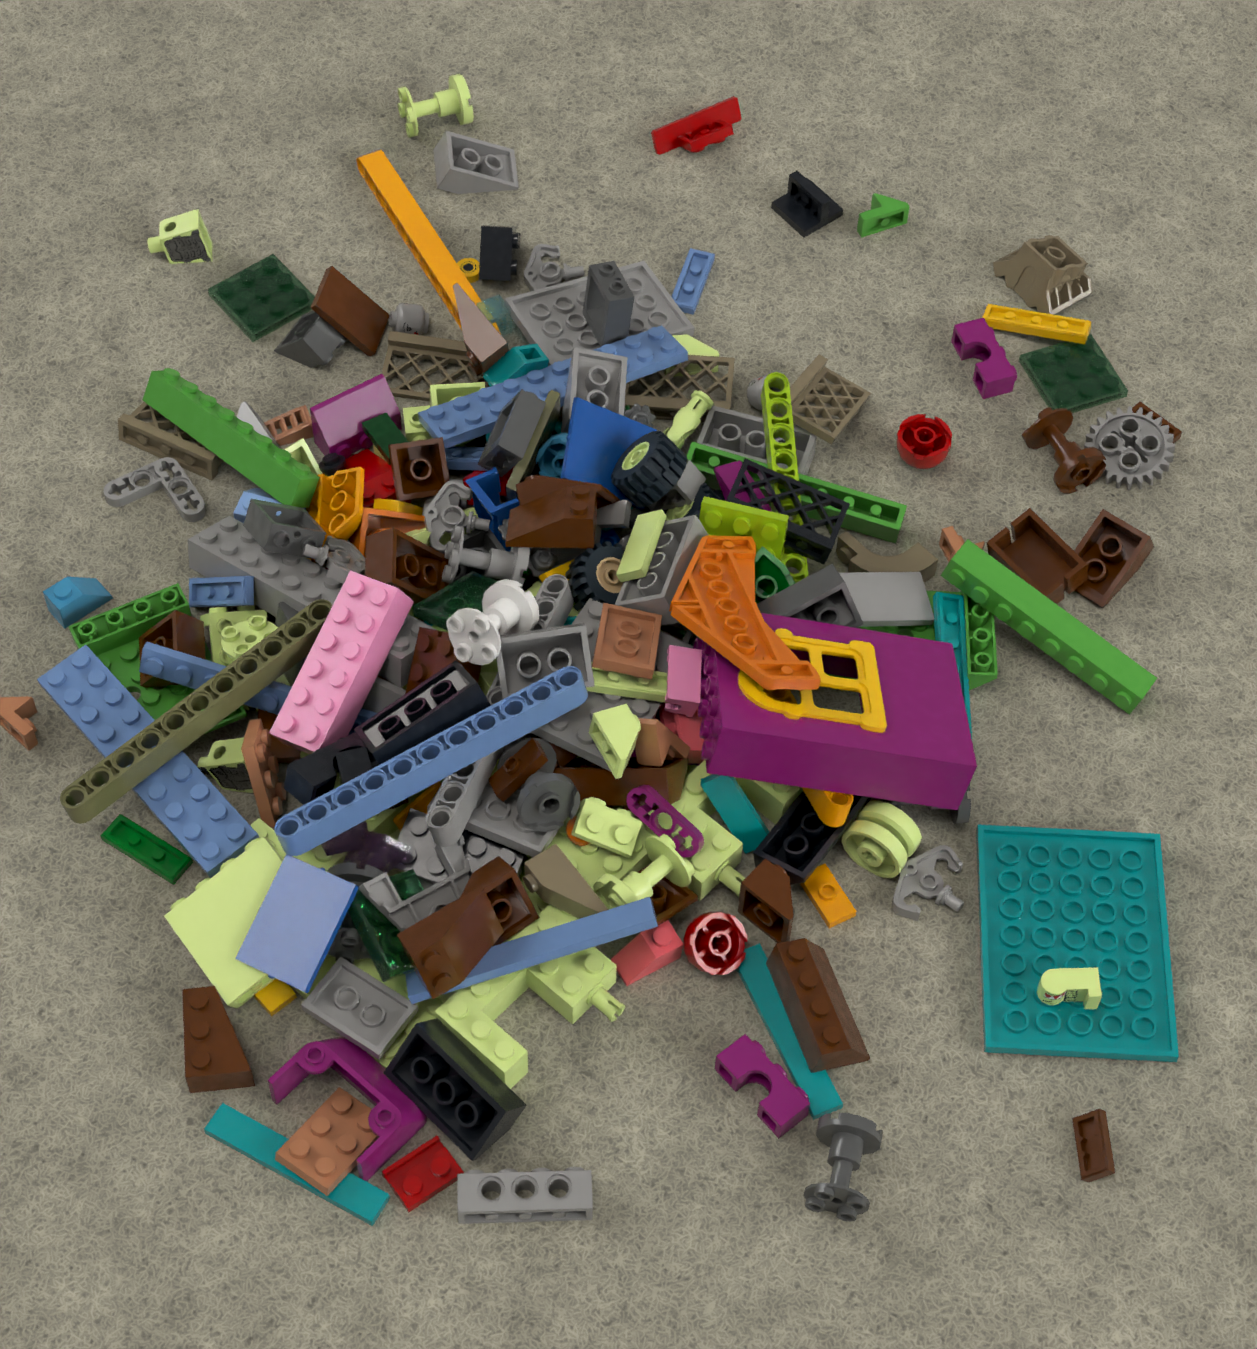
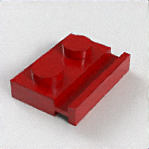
(422, 1173)

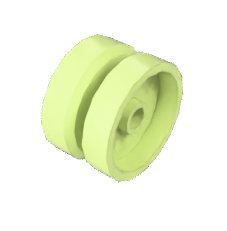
(881, 839)

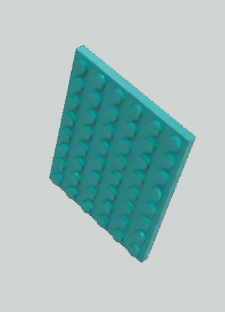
(1075, 904)

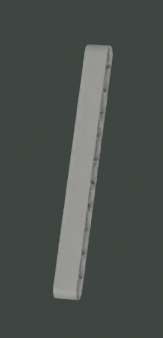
(463, 788)

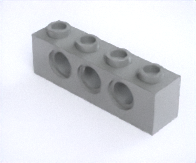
(540, 1207)

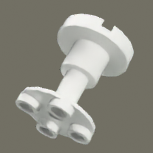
(505, 611)

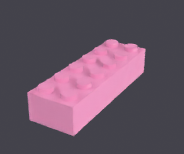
(342, 664)

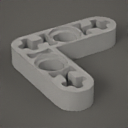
(158, 480)

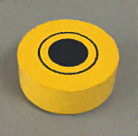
(470, 268)

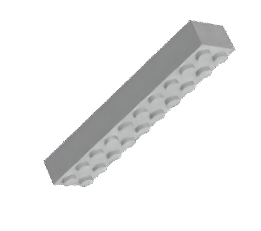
(232, 551)

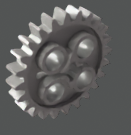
(1130, 447)

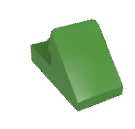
(884, 214)

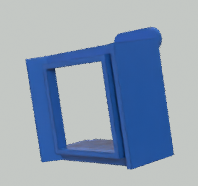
(487, 501)

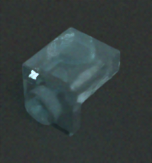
(497, 311)

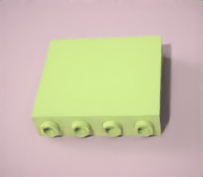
(219, 916)

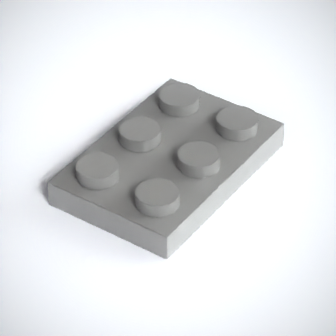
(359, 1008)

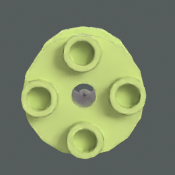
(444, 104)
(245, 635)
(637, 886)

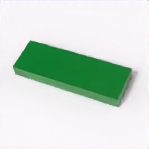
(146, 849)

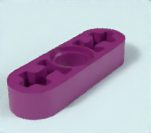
(653, 799)

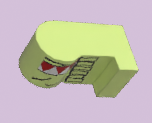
(1070, 985)

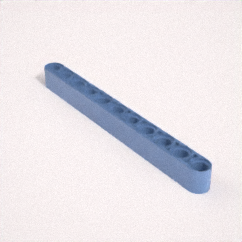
(430, 761)

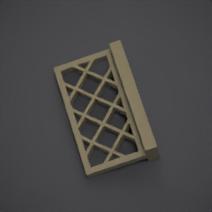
(422, 348)
(805, 391)
(669, 406)
(162, 444)

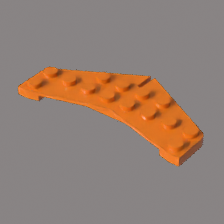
(721, 609)

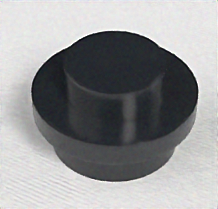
(332, 463)

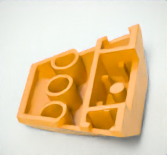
(338, 503)

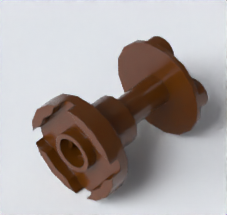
(1075, 464)

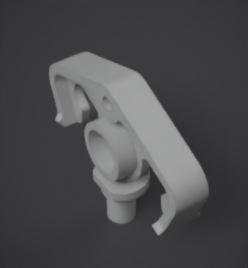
(542, 275)
(442, 516)
(340, 558)
(920, 878)

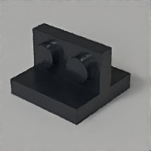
(806, 206)

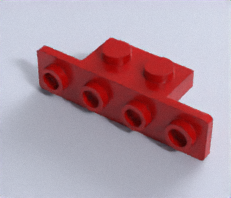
(698, 129)

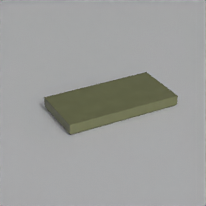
(541, 434)

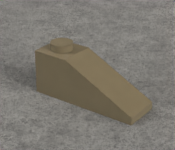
(560, 884)

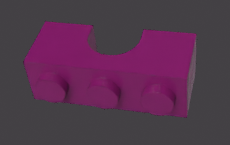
(978, 341)
(747, 1063)

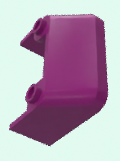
(392, 1119)

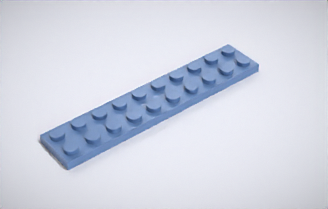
(477, 412)
(176, 791)

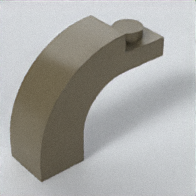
(862, 560)

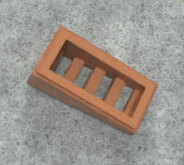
(292, 418)

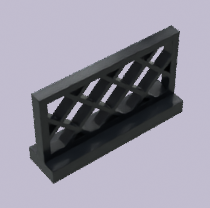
(799, 538)

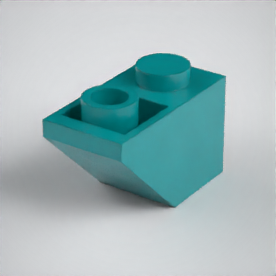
(516, 363)

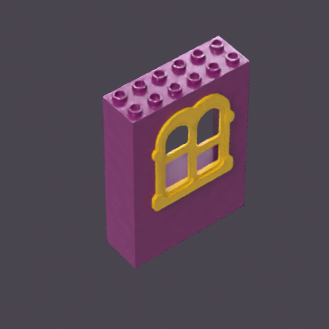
(902, 748)

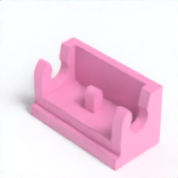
(683, 680)

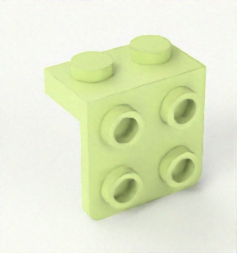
(217, 620)
(606, 827)

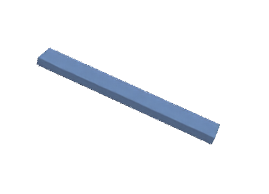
(551, 944)

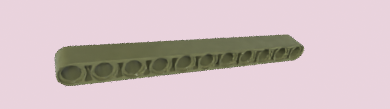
(266, 660)

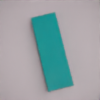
(735, 810)

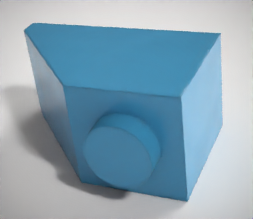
(75, 598)

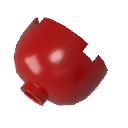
(923, 441)
(715, 943)

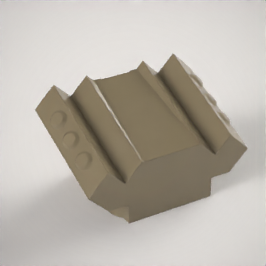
(1045, 274)

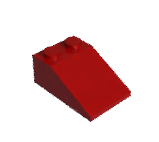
(377, 477)

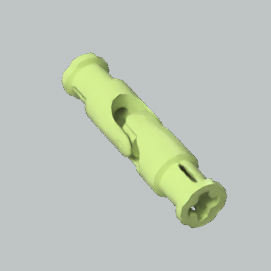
(688, 418)

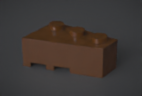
(210, 1044)

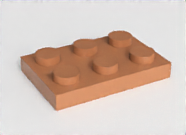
(627, 641)
(263, 772)
(329, 1142)

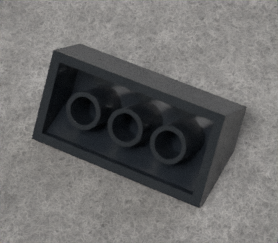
(423, 713)
(802, 839)
(454, 1088)

